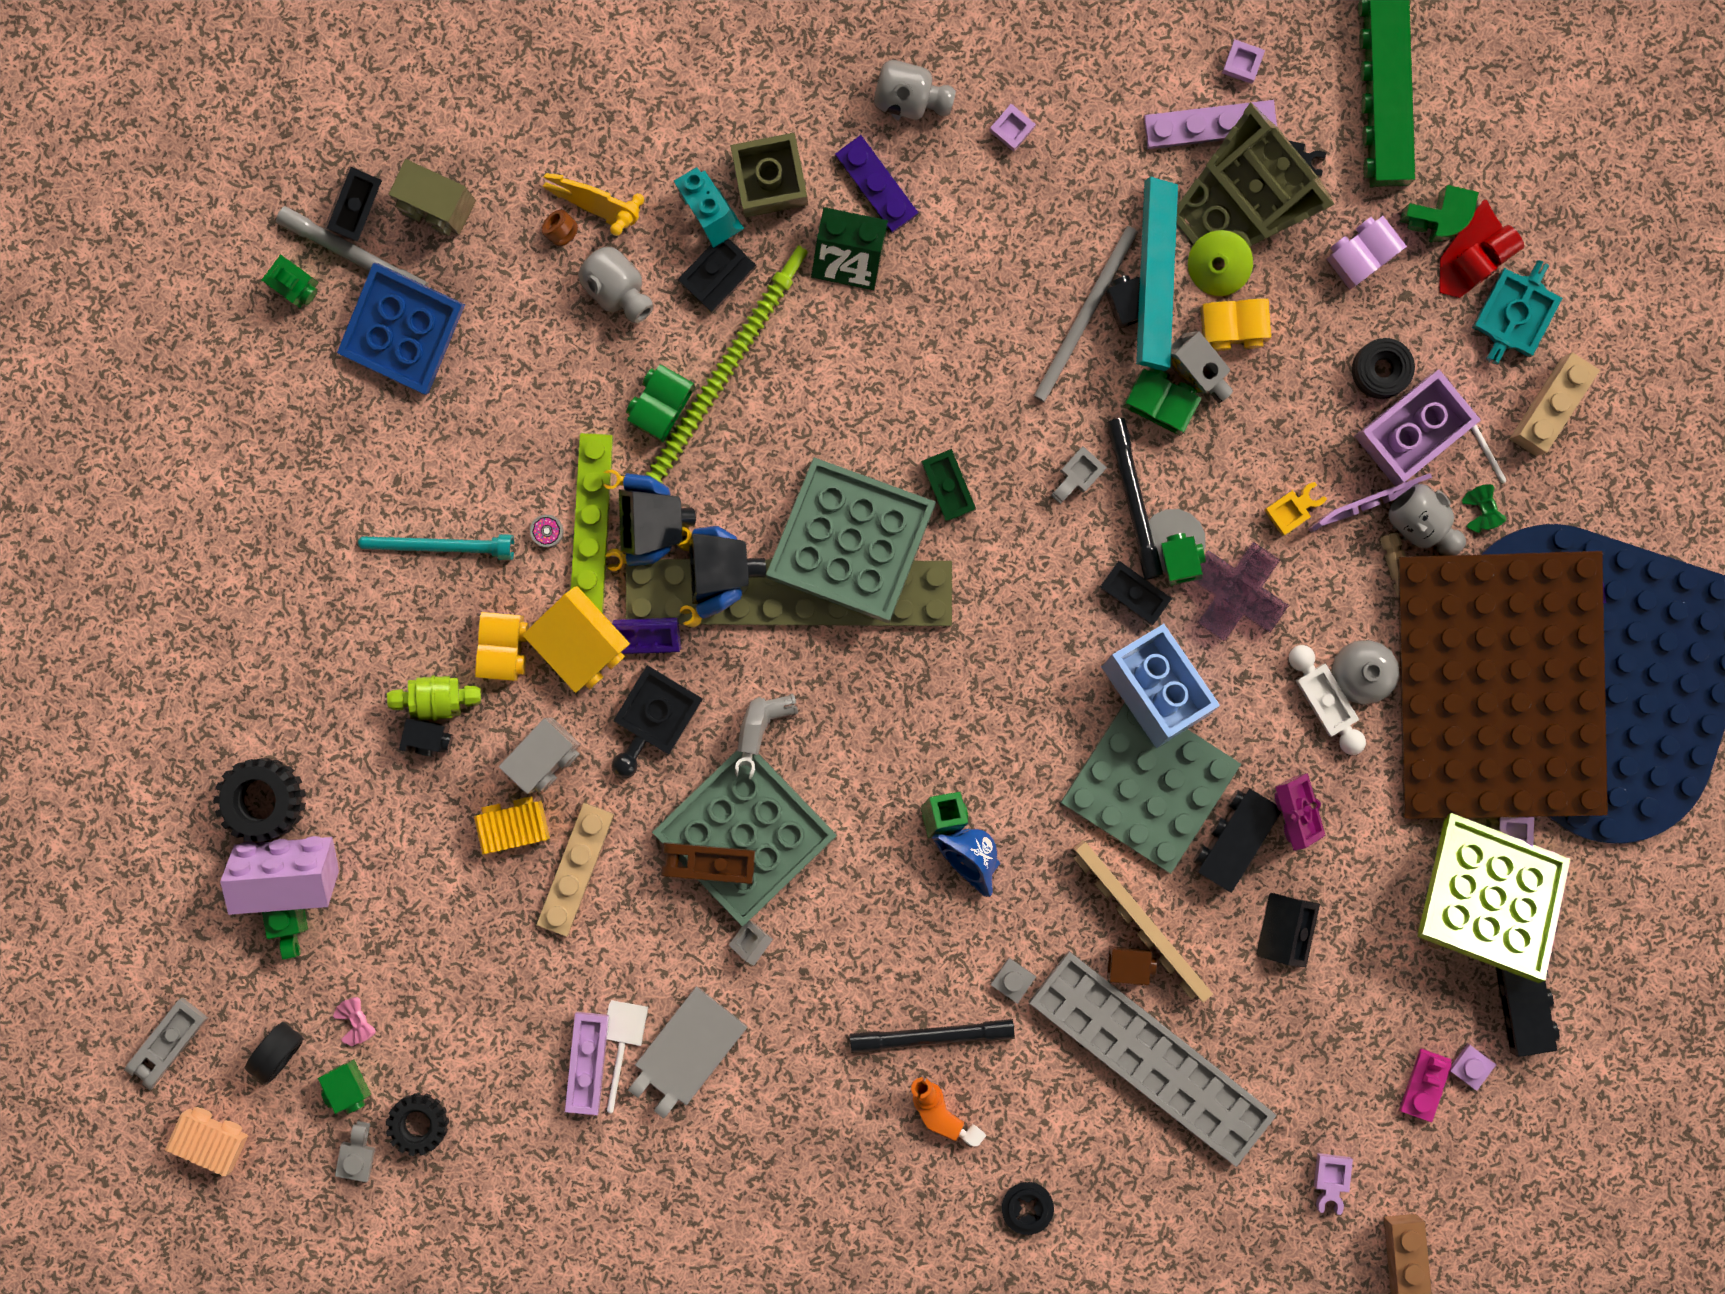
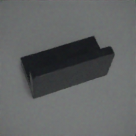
(1288, 930)

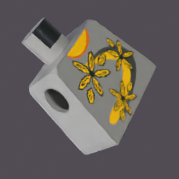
(1188, 359)

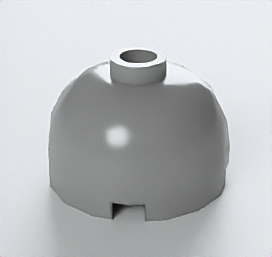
(1365, 671)

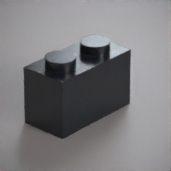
(353, 204)

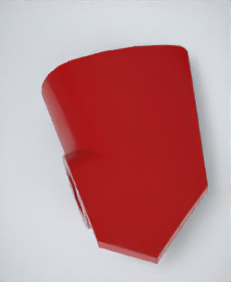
(1466, 258)

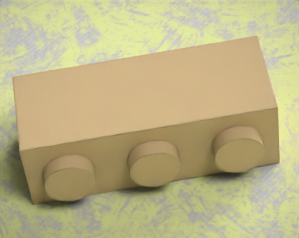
(1554, 404)

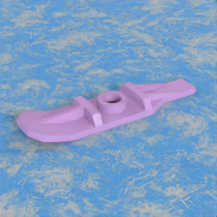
(1366, 503)

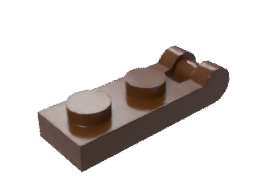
(709, 863)

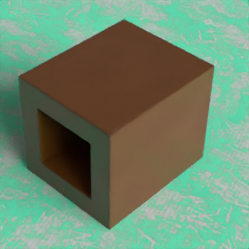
(1130, 965)

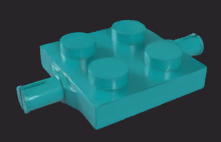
(1517, 312)

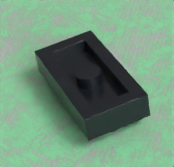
(1135, 593)

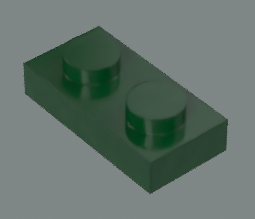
(948, 485)

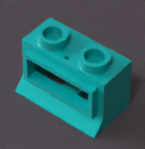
(708, 206)

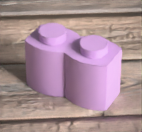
(1365, 252)

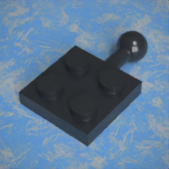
(656, 714)

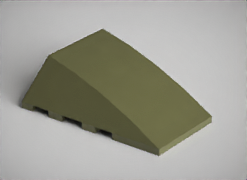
(1252, 185)

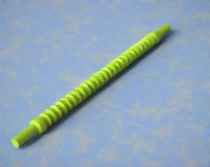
(781, 282)

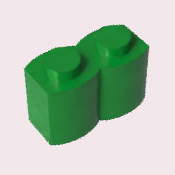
(1162, 401)
(660, 402)

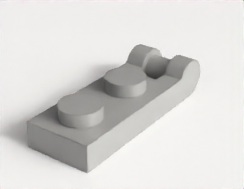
(166, 1042)

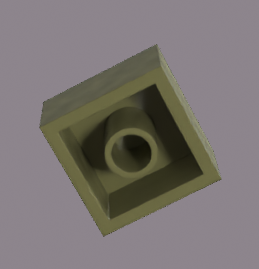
(769, 175)
(431, 197)

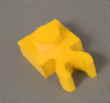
(1292, 510)

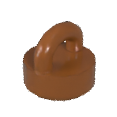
(559, 228)

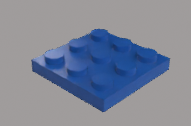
(400, 328)

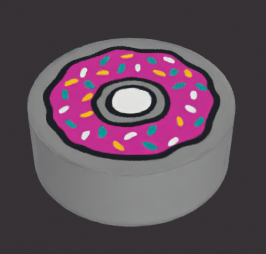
(547, 531)

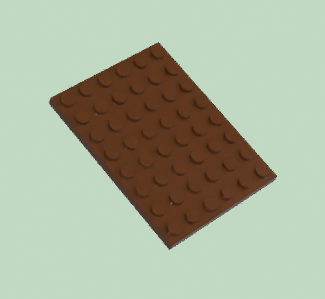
(1503, 685)

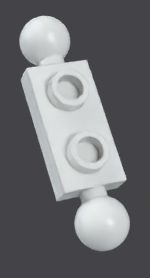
(1327, 700)

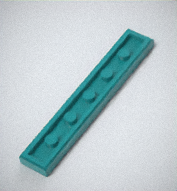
(1157, 274)

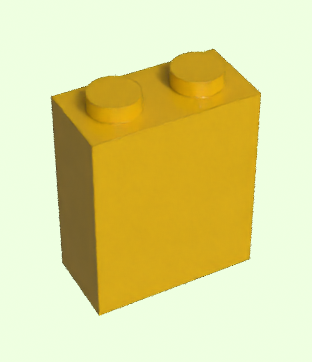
(577, 640)

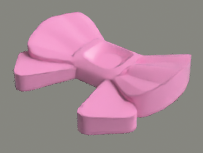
(361, 1030)

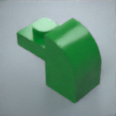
(1452, 214)

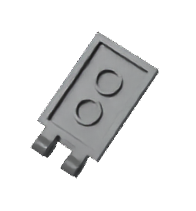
(687, 1050)

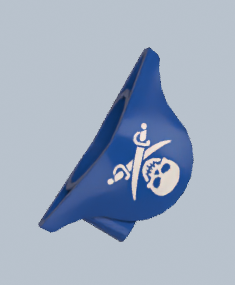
(976, 852)

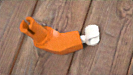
(932, 1108)

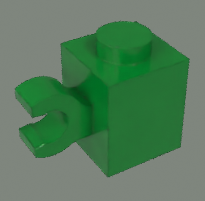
(291, 282)
(286, 925)

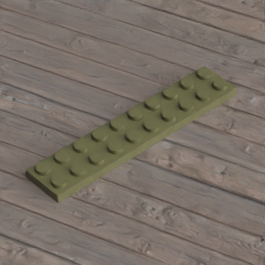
(665, 587)

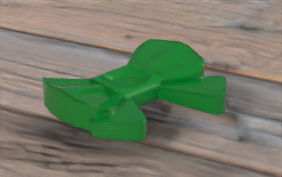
(1490, 517)

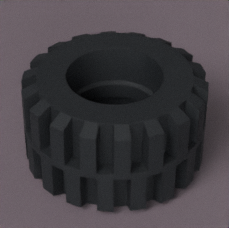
(287, 796)

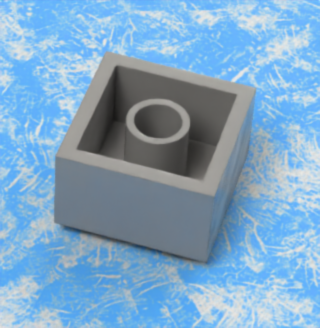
(540, 756)

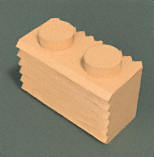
(207, 1141)

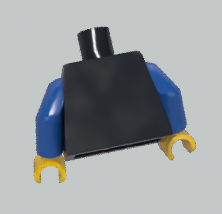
(648, 520)
(717, 571)

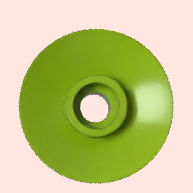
(1237, 260)

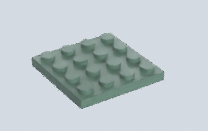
(851, 540)
(1150, 794)
(751, 815)

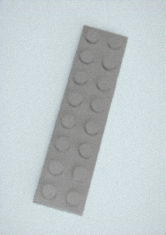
(1152, 1058)

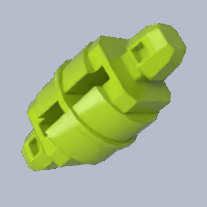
(434, 698)

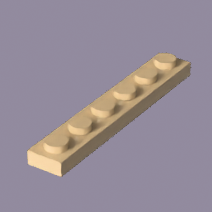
(1149, 933)

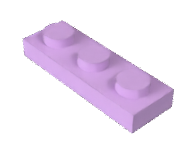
(586, 1063)

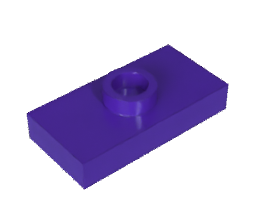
(650, 635)

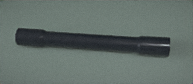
(1147, 550)
(984, 1031)

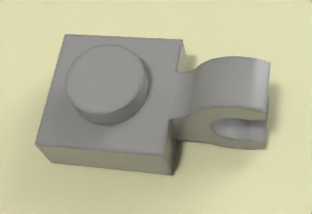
(1080, 473)
(355, 1157)

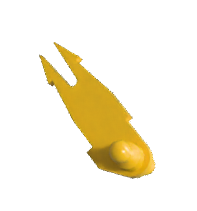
(597, 202)

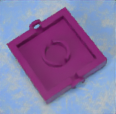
(1302, 822)

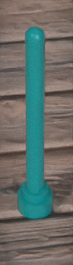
(498, 546)

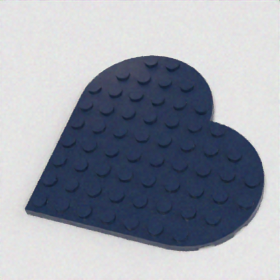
(1659, 680)

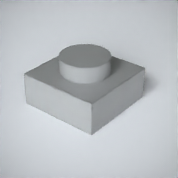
(750, 942)
(1013, 980)

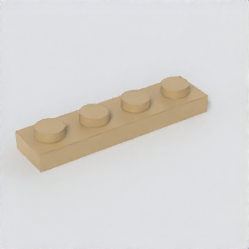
(575, 869)

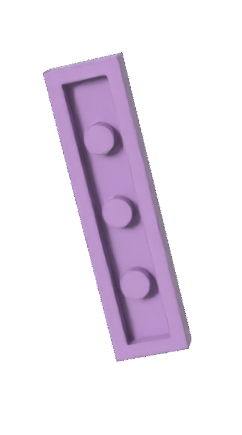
(1198, 124)

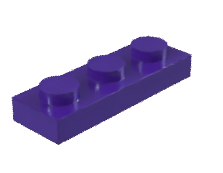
(876, 183)

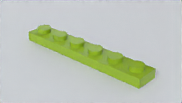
(592, 516)

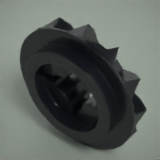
(1027, 1223)

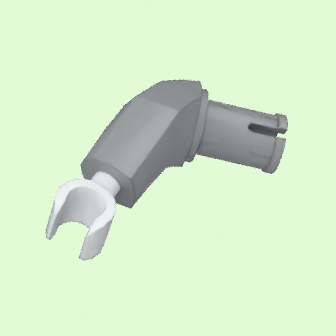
(756, 721)

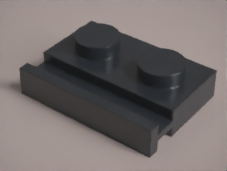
(717, 274)

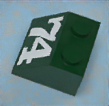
(849, 248)

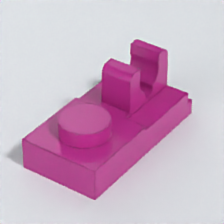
(1426, 1085)

